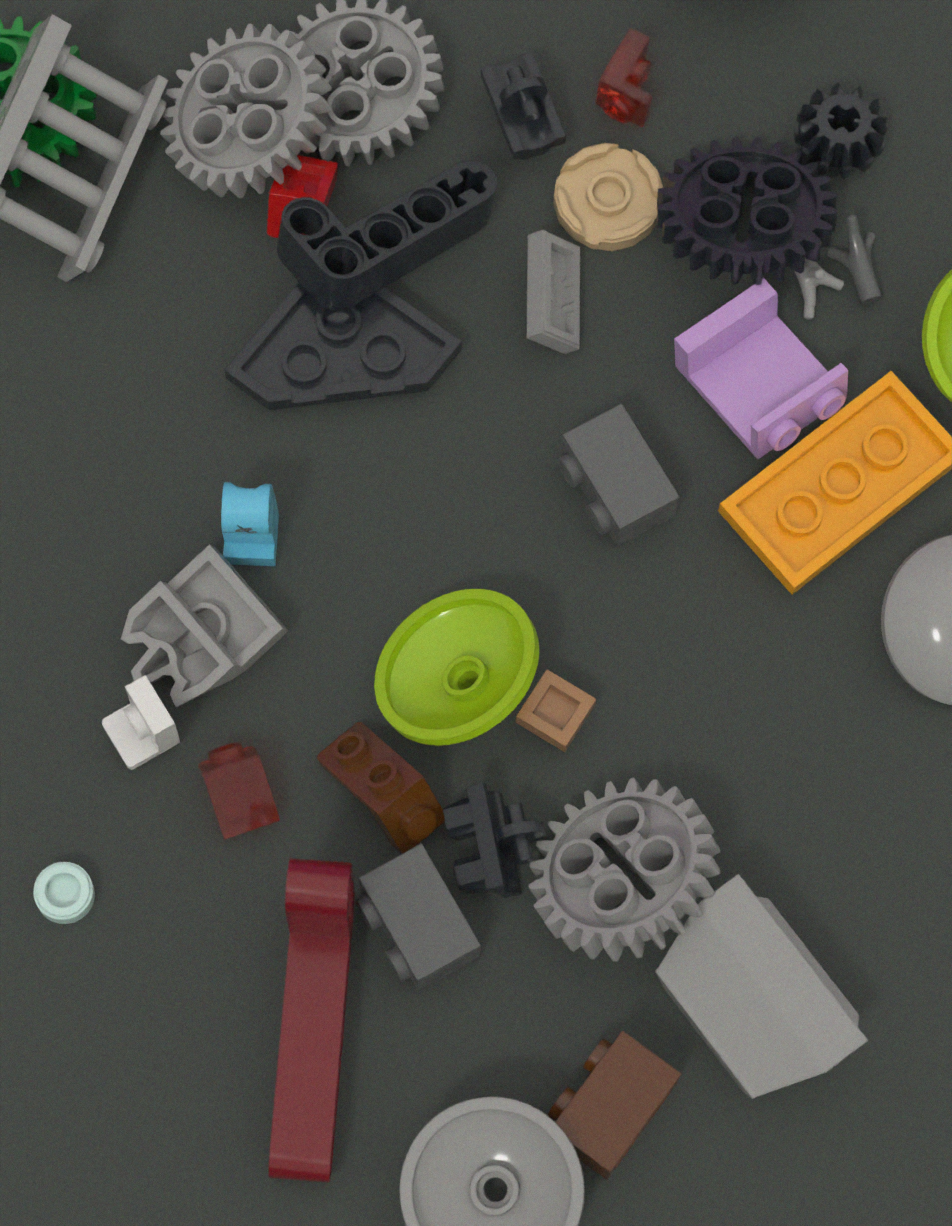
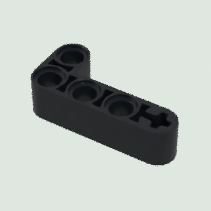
(452, 203)

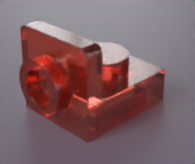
(621, 82)
(238, 789)

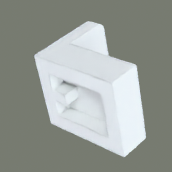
(141, 727)

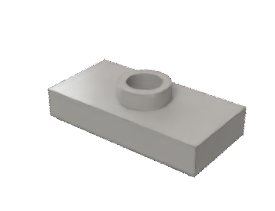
(553, 292)

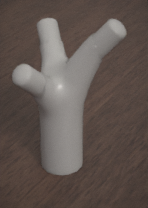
(809, 280)

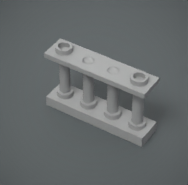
(28, 103)

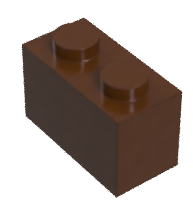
(614, 1101)

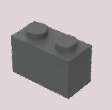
(618, 476)
(418, 919)

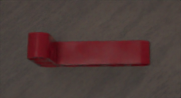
(313, 1018)

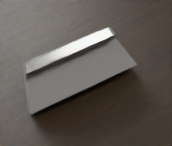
(757, 993)

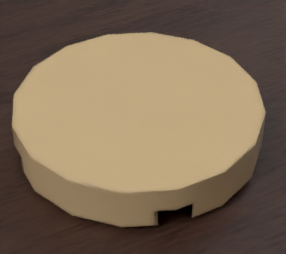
(607, 197)

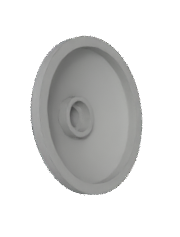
(919, 620)
(487, 1139)

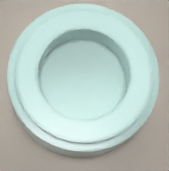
(64, 892)

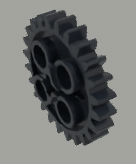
(788, 215)

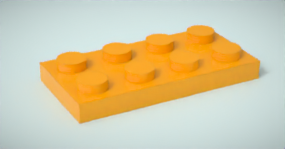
(840, 482)

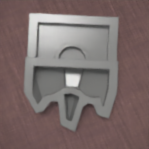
(201, 627)

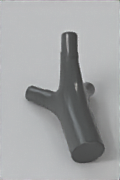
(859, 261)

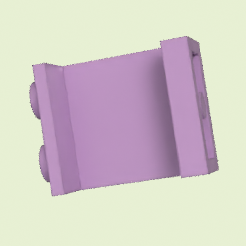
(758, 372)

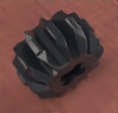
(840, 130)

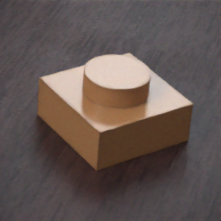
(555, 710)

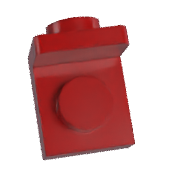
(313, 180)

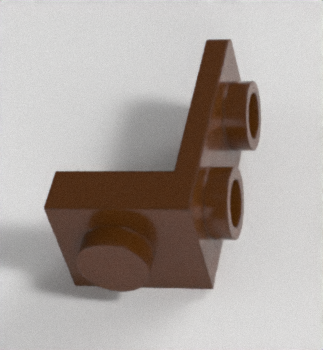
(385, 785)

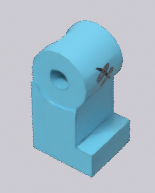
(249, 525)

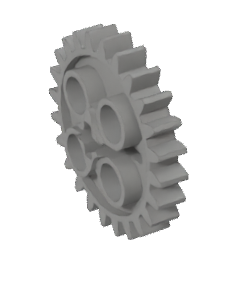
(359, 75)
(246, 110)
(583, 904)

